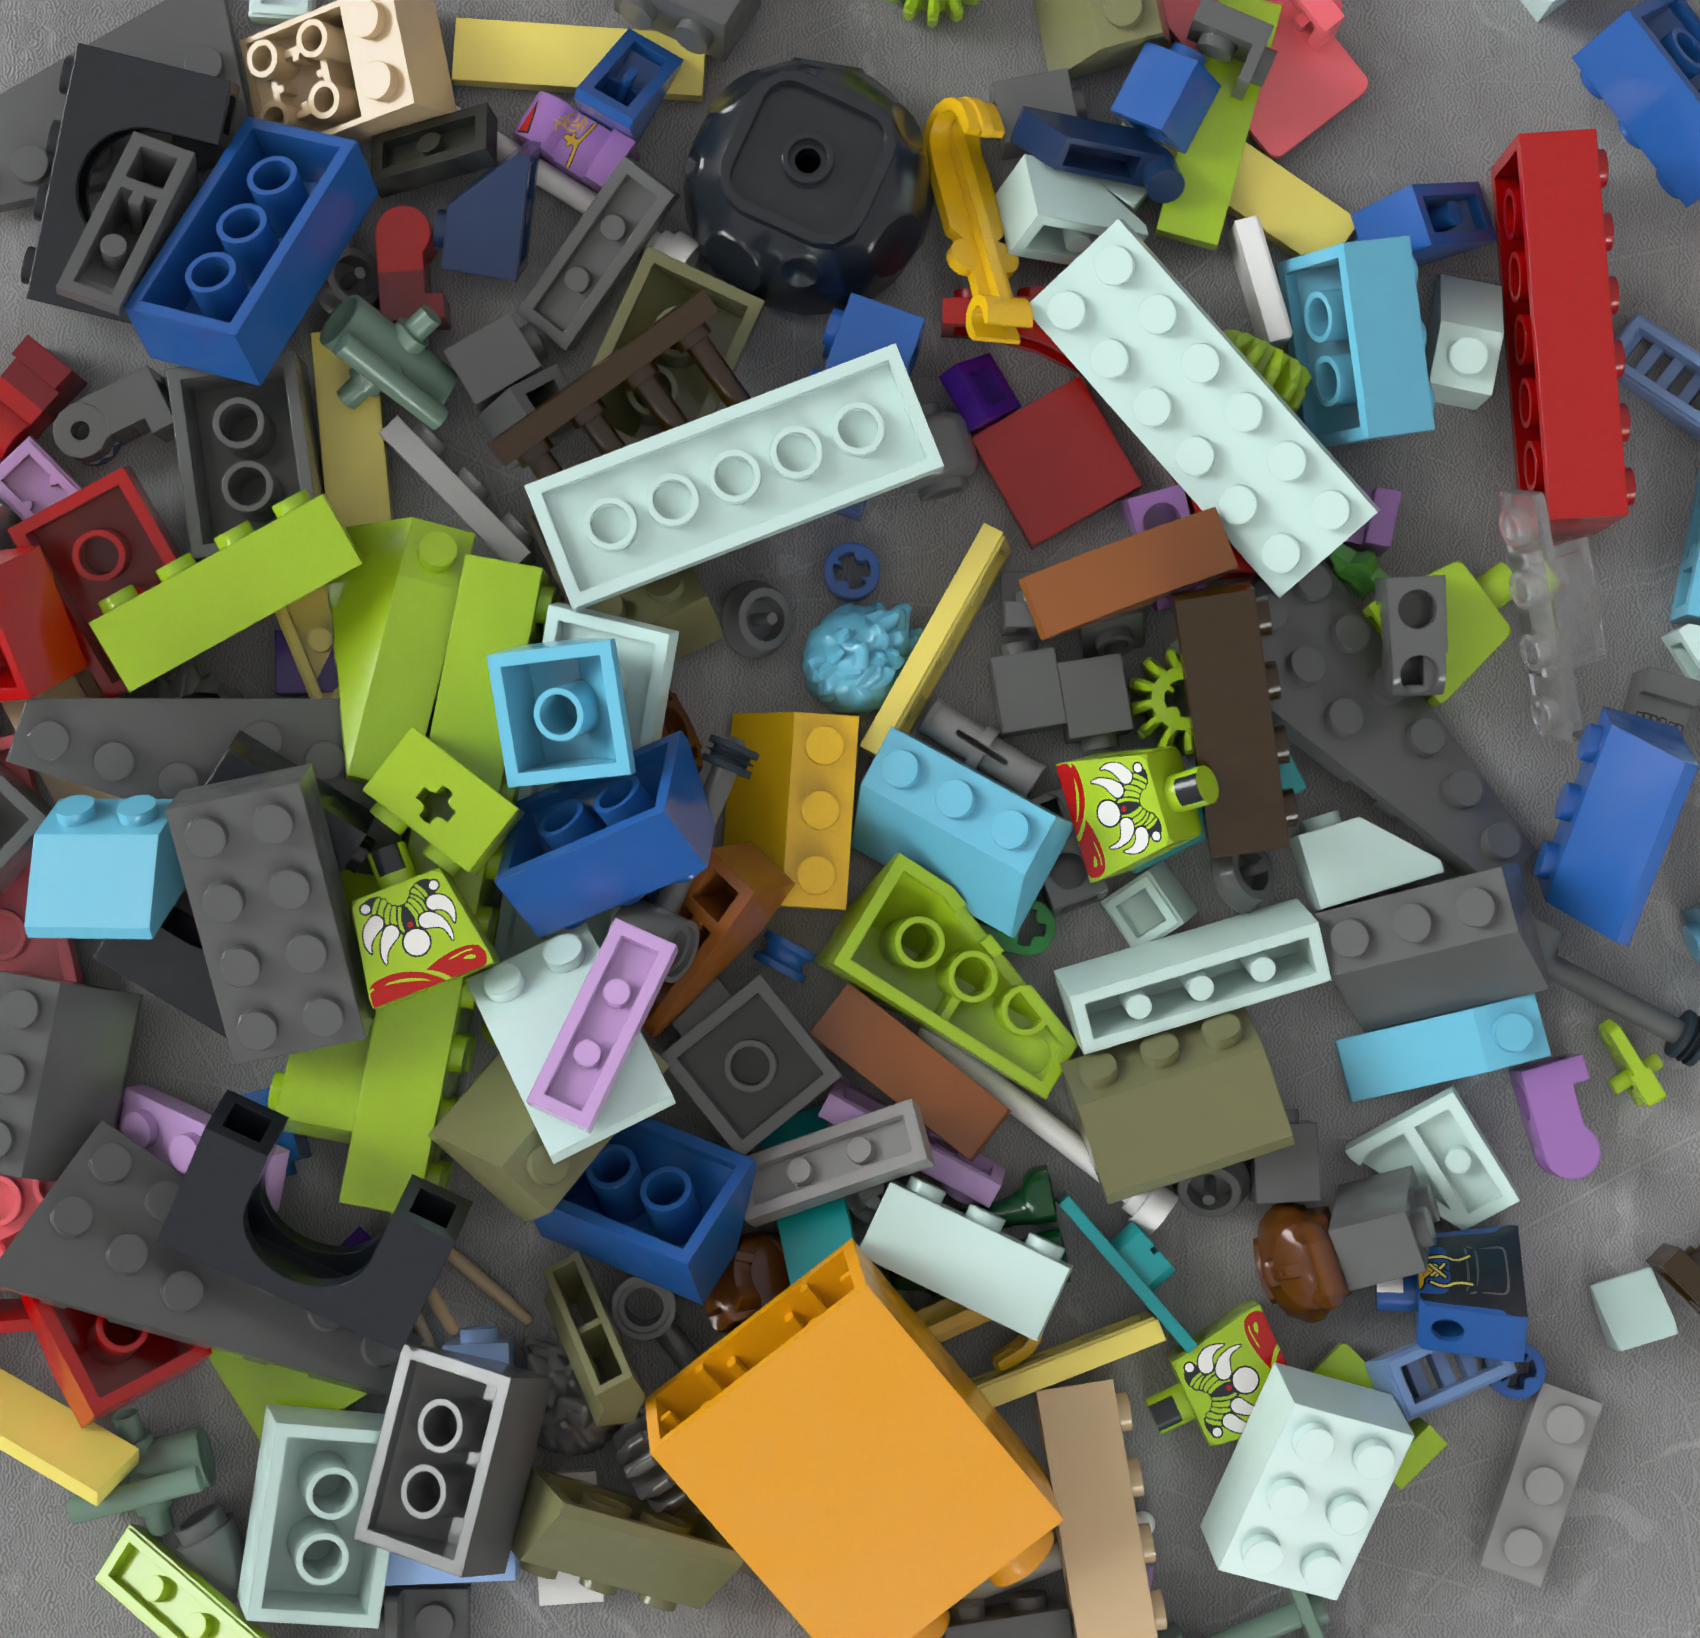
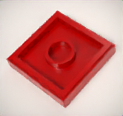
(1055, 462)

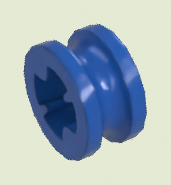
(862, 556)
(784, 956)
(1527, 1383)

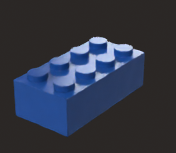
(252, 250)

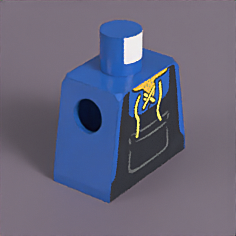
(1468, 1296)

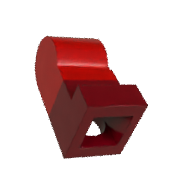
(403, 260)
(33, 394)

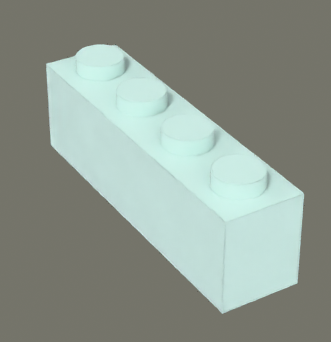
(1192, 975)

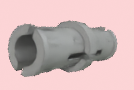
(945, 723)

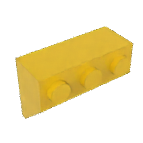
(798, 800)

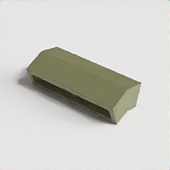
(622, 1396)

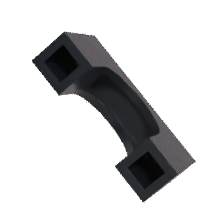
(104, 103)
(174, 960)
(231, 1226)

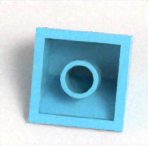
(561, 711)
(103, 870)

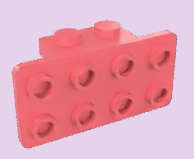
(1308, 78)

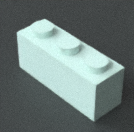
(967, 1256)

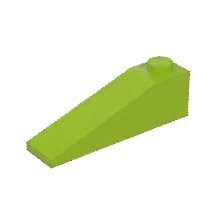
(393, 633)
(933, 964)

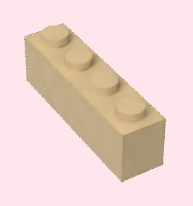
(1095, 1489)

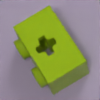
(423, 768)

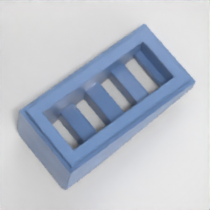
(1657, 393)
(1388, 1378)

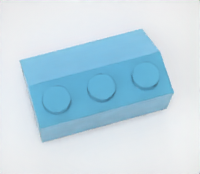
(1360, 340)
(959, 828)

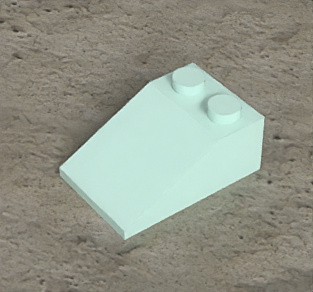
(525, 1010)

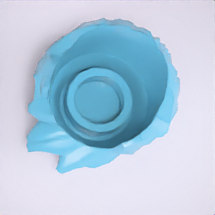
(858, 655)

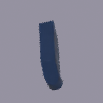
(1099, 151)

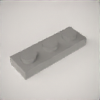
(458, 491)
(838, 1162)
(1538, 1483)

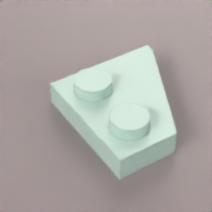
(1446, 1153)

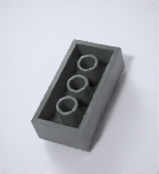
(271, 913)

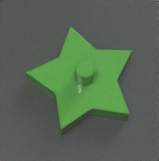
(1356, 569)

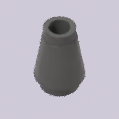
(213, 1547)

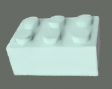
(1306, 1481)
(304, 1519)

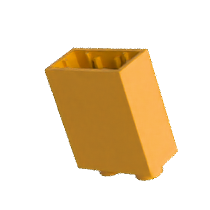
(853, 1459)

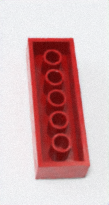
(1561, 329)

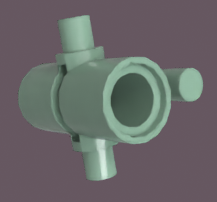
(390, 358)
(166, 1470)

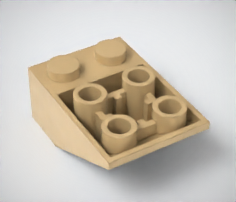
(351, 68)

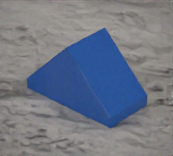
(628, 85)

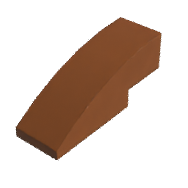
(1128, 574)
(910, 1068)

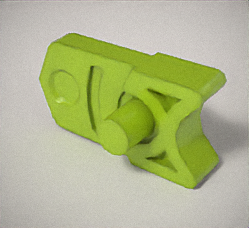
(1636, 1074)

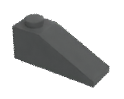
(130, 223)

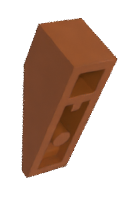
(731, 908)

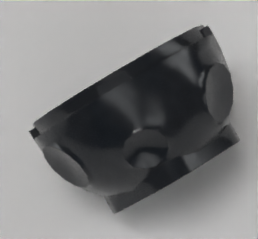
(815, 234)

